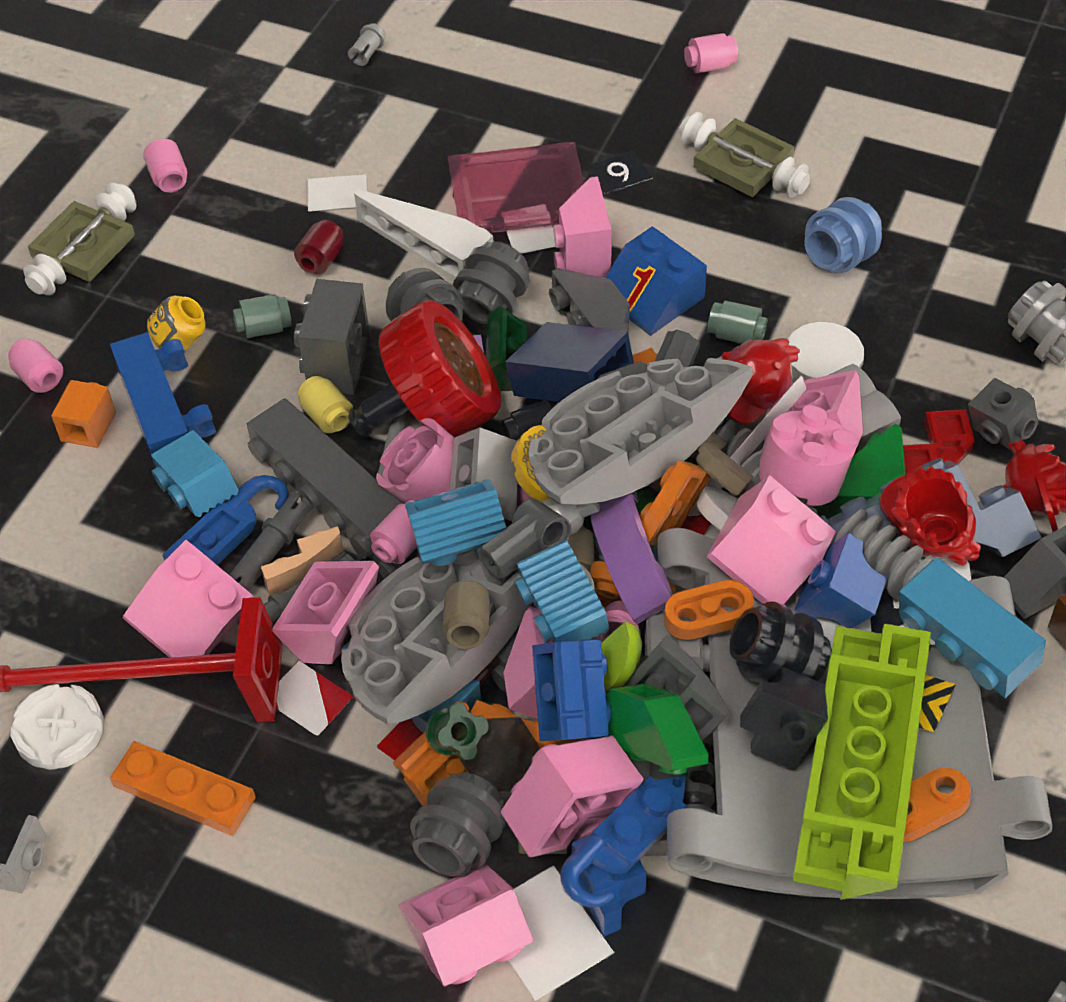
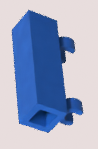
(150, 393)

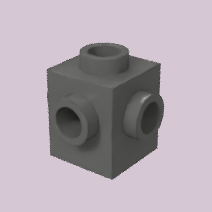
(1003, 413)

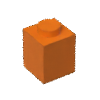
(84, 413)

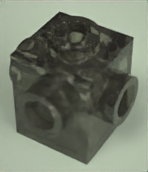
(503, 753)

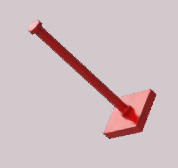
(253, 665)

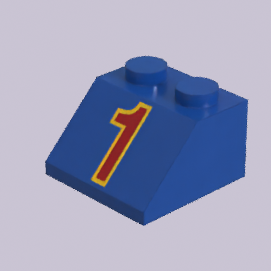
(657, 279)

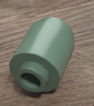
(262, 316)
(736, 322)

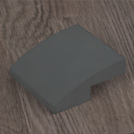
(677, 672)

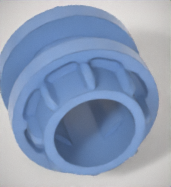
(843, 235)

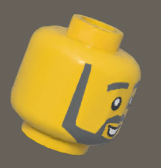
(176, 319)

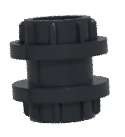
(775, 638)

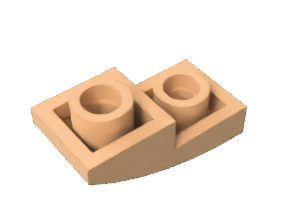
(287, 571)

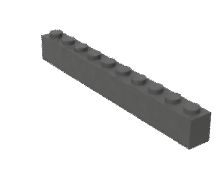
(334, 486)

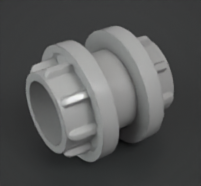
(1043, 317)

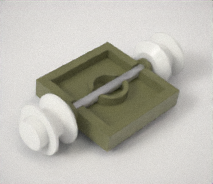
(743, 156)
(81, 240)

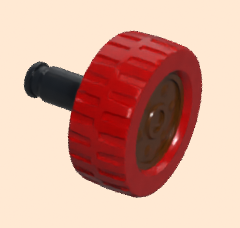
(433, 373)

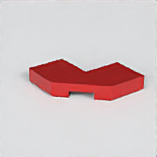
(948, 437)

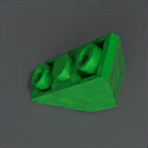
(869, 469)
(655, 728)

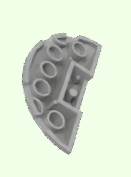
(632, 428)
(398, 648)

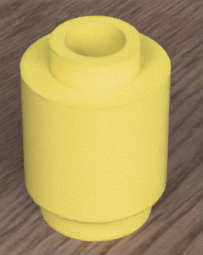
(324, 404)

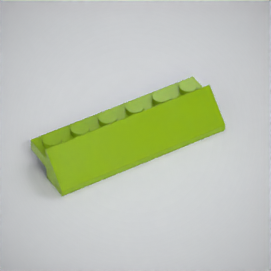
(863, 762)

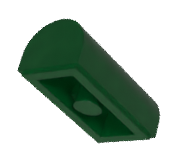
(504, 338)

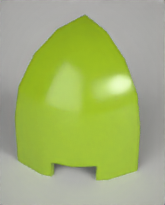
(622, 655)

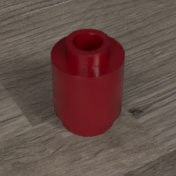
(319, 247)

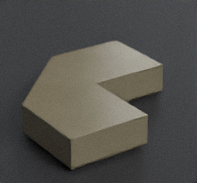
(721, 466)

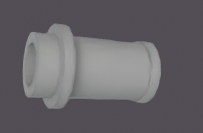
(370, 39)

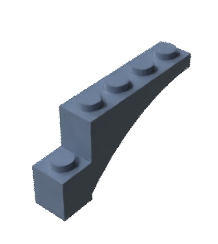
(1000, 514)

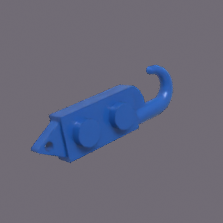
(230, 522)
(624, 836)

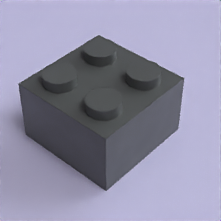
(334, 333)

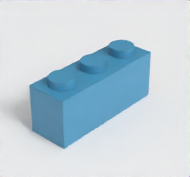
(971, 628)

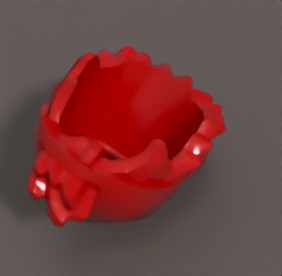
(770, 376)
(1038, 478)
(932, 514)

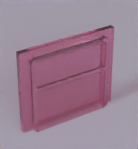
(515, 185)

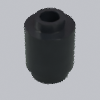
(525, 418)

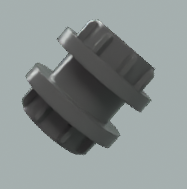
(492, 280)
(419, 286)
(458, 824)

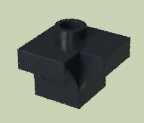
(785, 717)

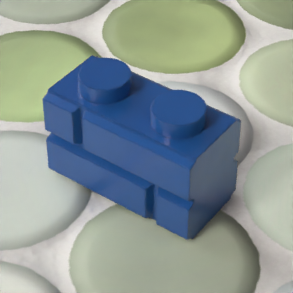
(570, 690)

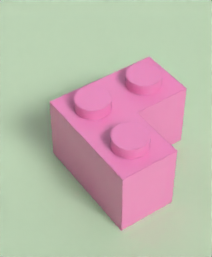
(567, 788)

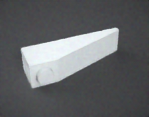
(428, 234)

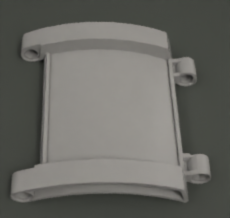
(763, 803)

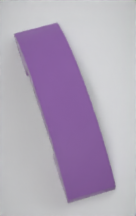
(630, 558)

